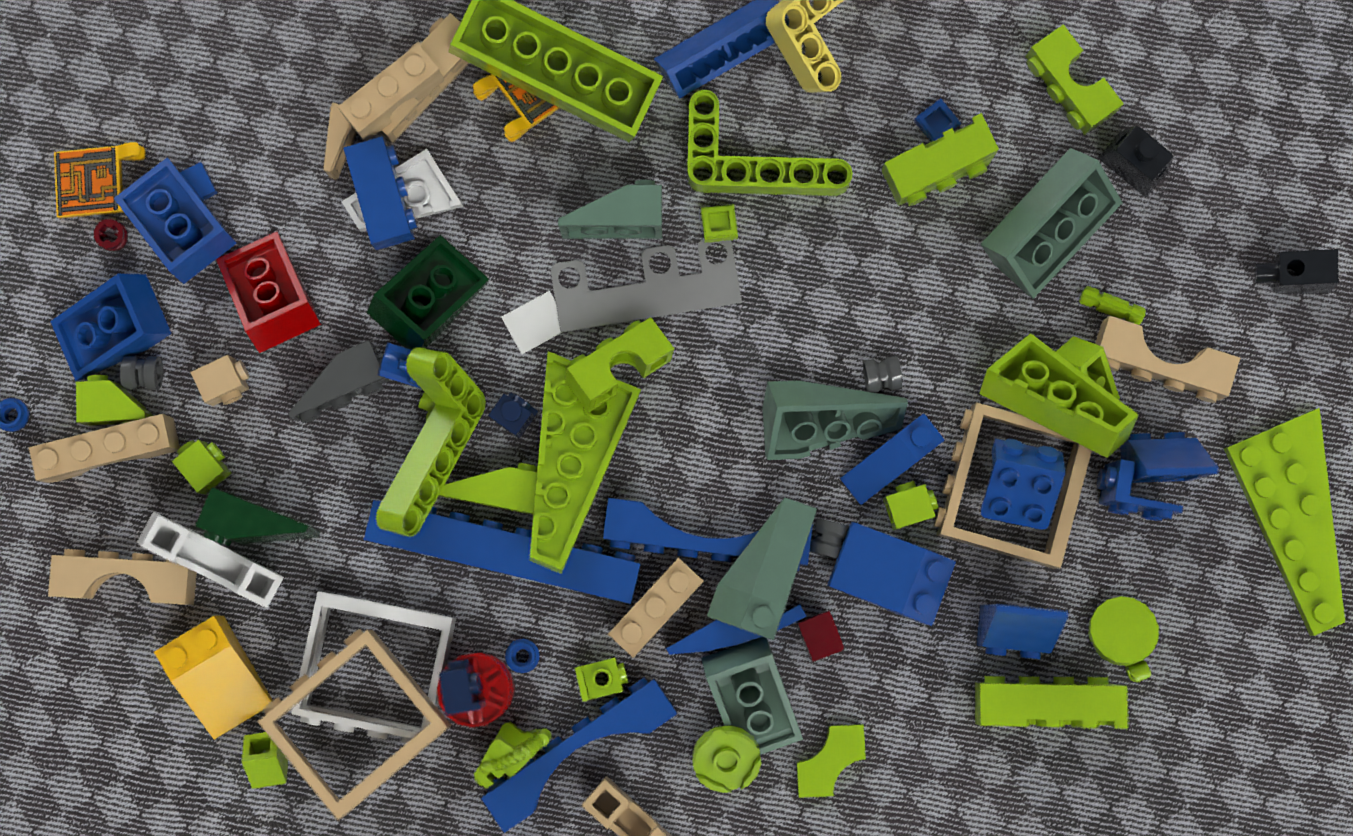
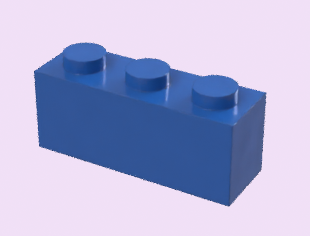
(380, 192)

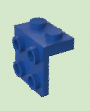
(1023, 484)
(1115, 488)

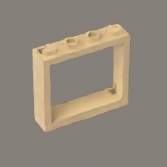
(955, 484)
(327, 667)

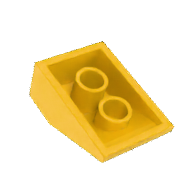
(214, 676)

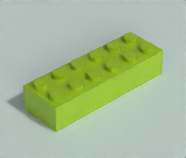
(556, 65)

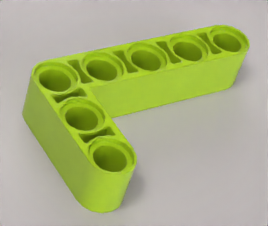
(753, 166)
(437, 446)

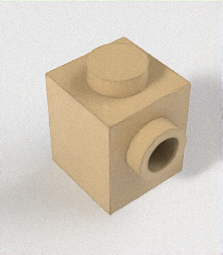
(221, 380)

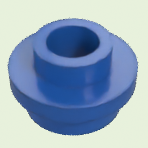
(22, 418)
(511, 656)

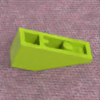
(503, 489)

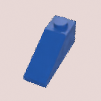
(892, 459)

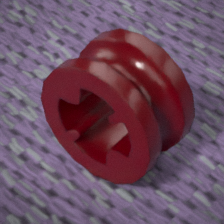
(122, 235)

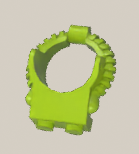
(509, 752)

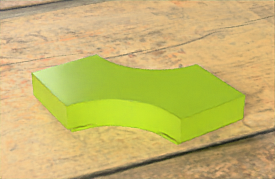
(819, 773)

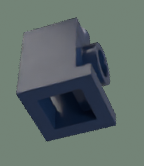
(513, 414)
(461, 688)

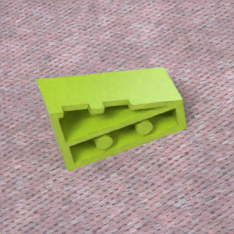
(940, 162)

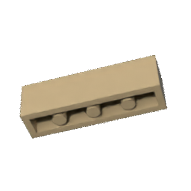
(436, 47)

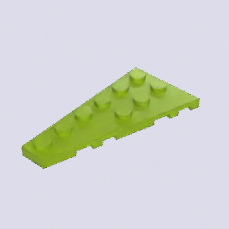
(571, 461)
(1290, 497)

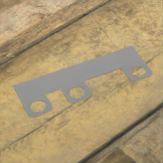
(656, 297)

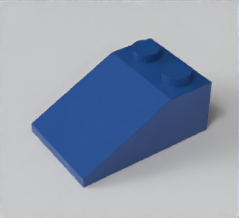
(174, 221)
(110, 324)
(1167, 458)
(891, 574)
(1019, 628)

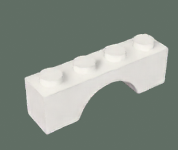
(210, 559)

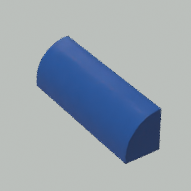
(717, 48)

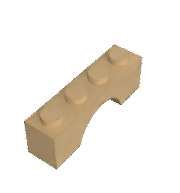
(1207, 374)
(110, 445)
(82, 576)

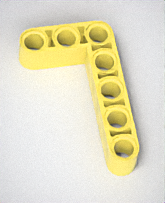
(802, 30)

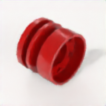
(497, 690)

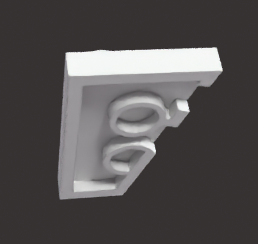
(426, 188)

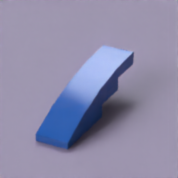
(721, 635)

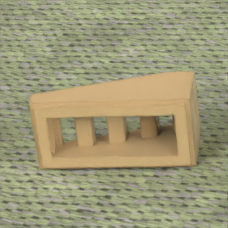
(339, 136)

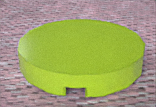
(1123, 631)
(726, 759)

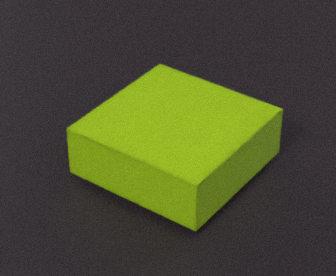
(719, 223)

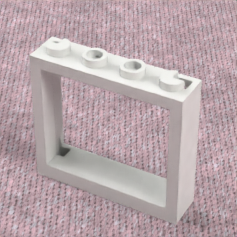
(348, 721)

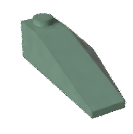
(815, 415)
(761, 578)

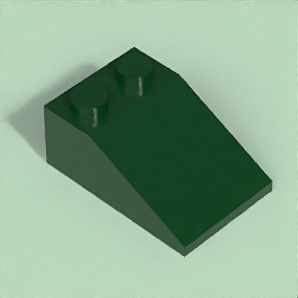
(426, 295)
(237, 520)

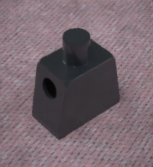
(1137, 159)
(1315, 271)

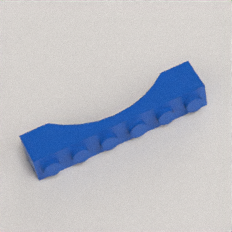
(634, 523)
(640, 712)

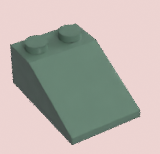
(622, 214)
(752, 693)

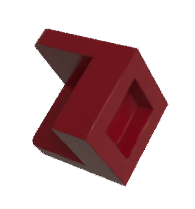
(820, 636)

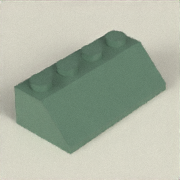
(1052, 222)

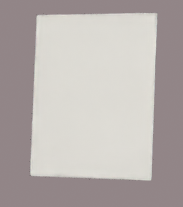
(533, 322)

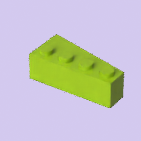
(1058, 396)
(1051, 703)

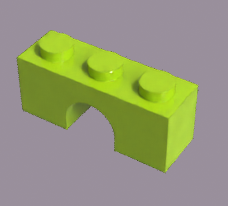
(1084, 105)
(641, 346)

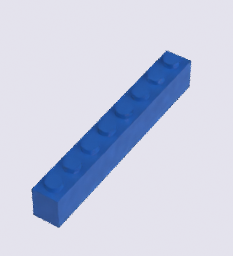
(510, 554)

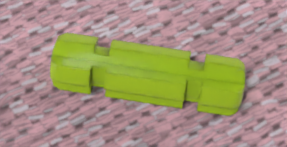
(1112, 305)

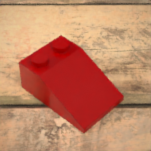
(267, 292)

